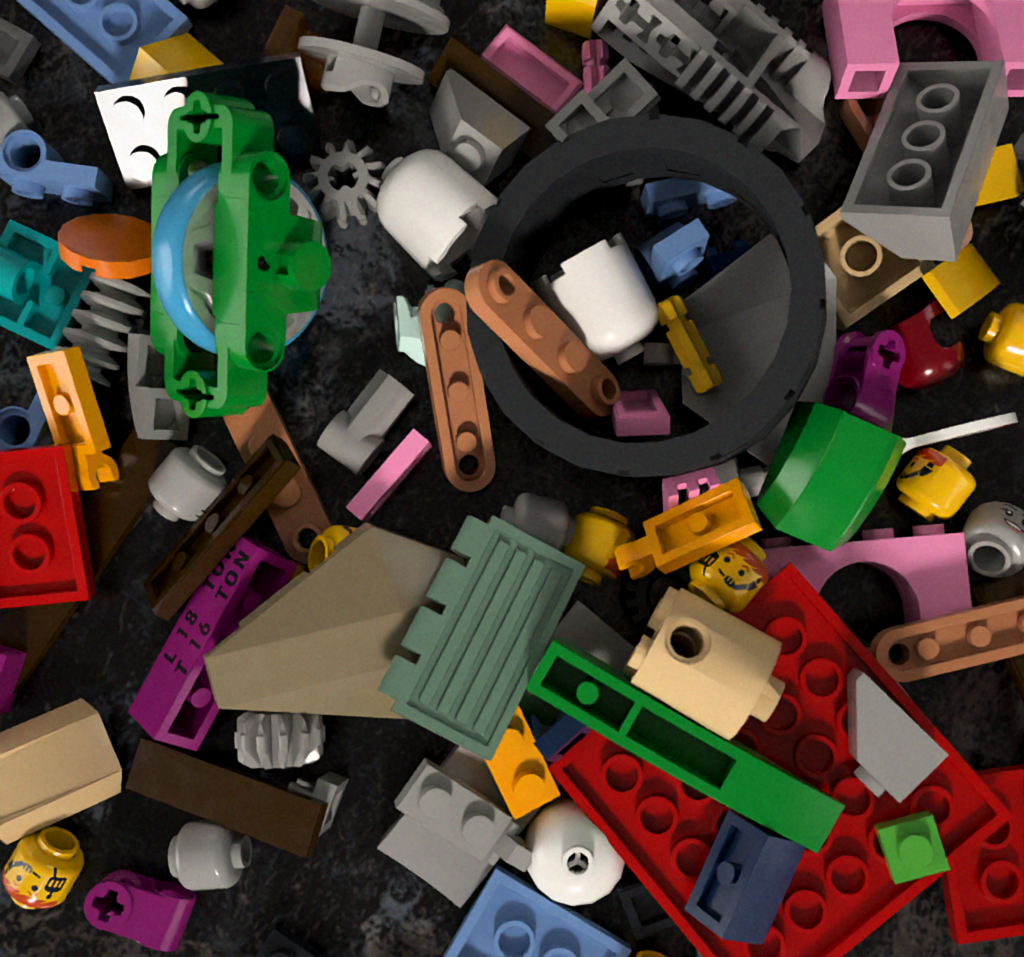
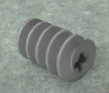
(104, 324)

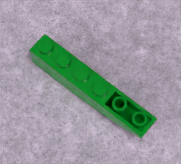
(681, 747)

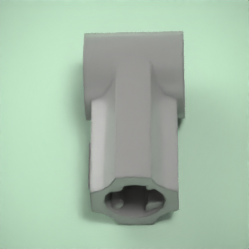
(359, 433)

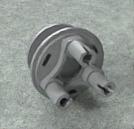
(359, 64)

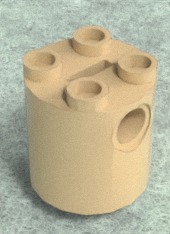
(724, 669)

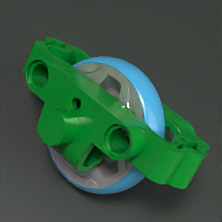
(231, 256)

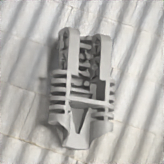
(731, 65)

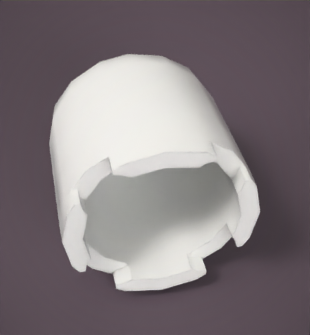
(433, 209)
(603, 299)

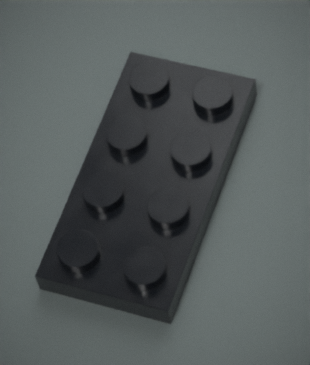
(139, 109)

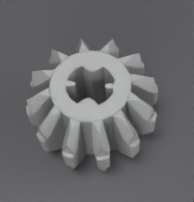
(344, 167)
(279, 739)

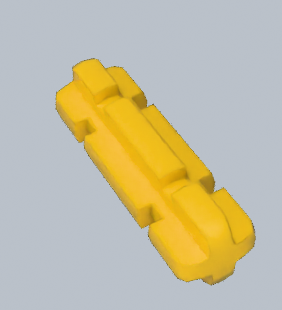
(688, 344)

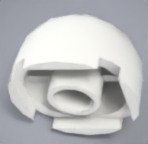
(556, 835)

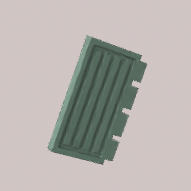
(486, 637)

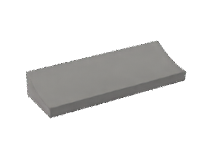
(440, 861)

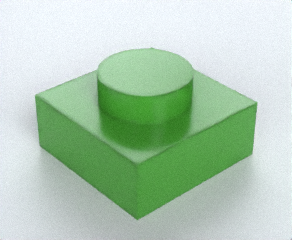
(912, 847)

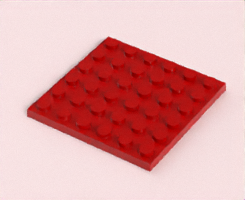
(845, 889)

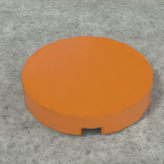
(108, 243)

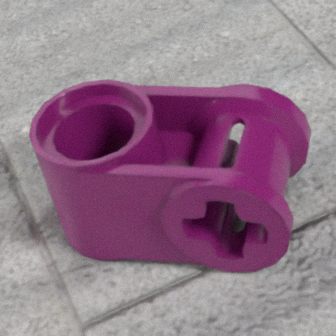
(862, 379)
(149, 912)

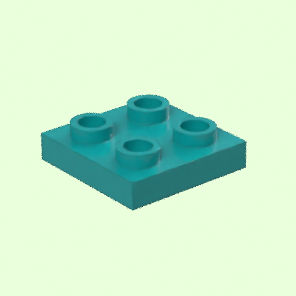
(38, 286)

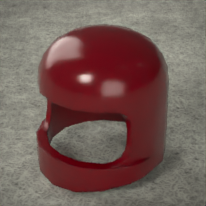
(925, 360)

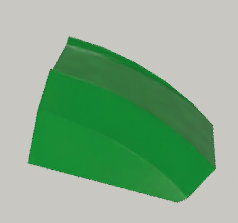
(827, 474)

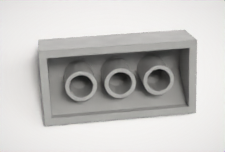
(929, 157)

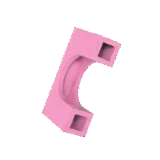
(866, 51)
(925, 568)

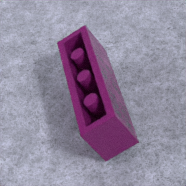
(177, 694)

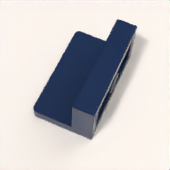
(744, 880)

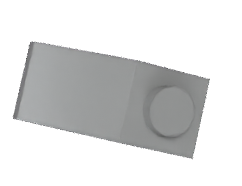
(475, 128)
(886, 741)

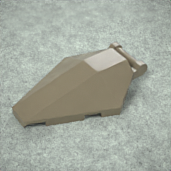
(330, 631)

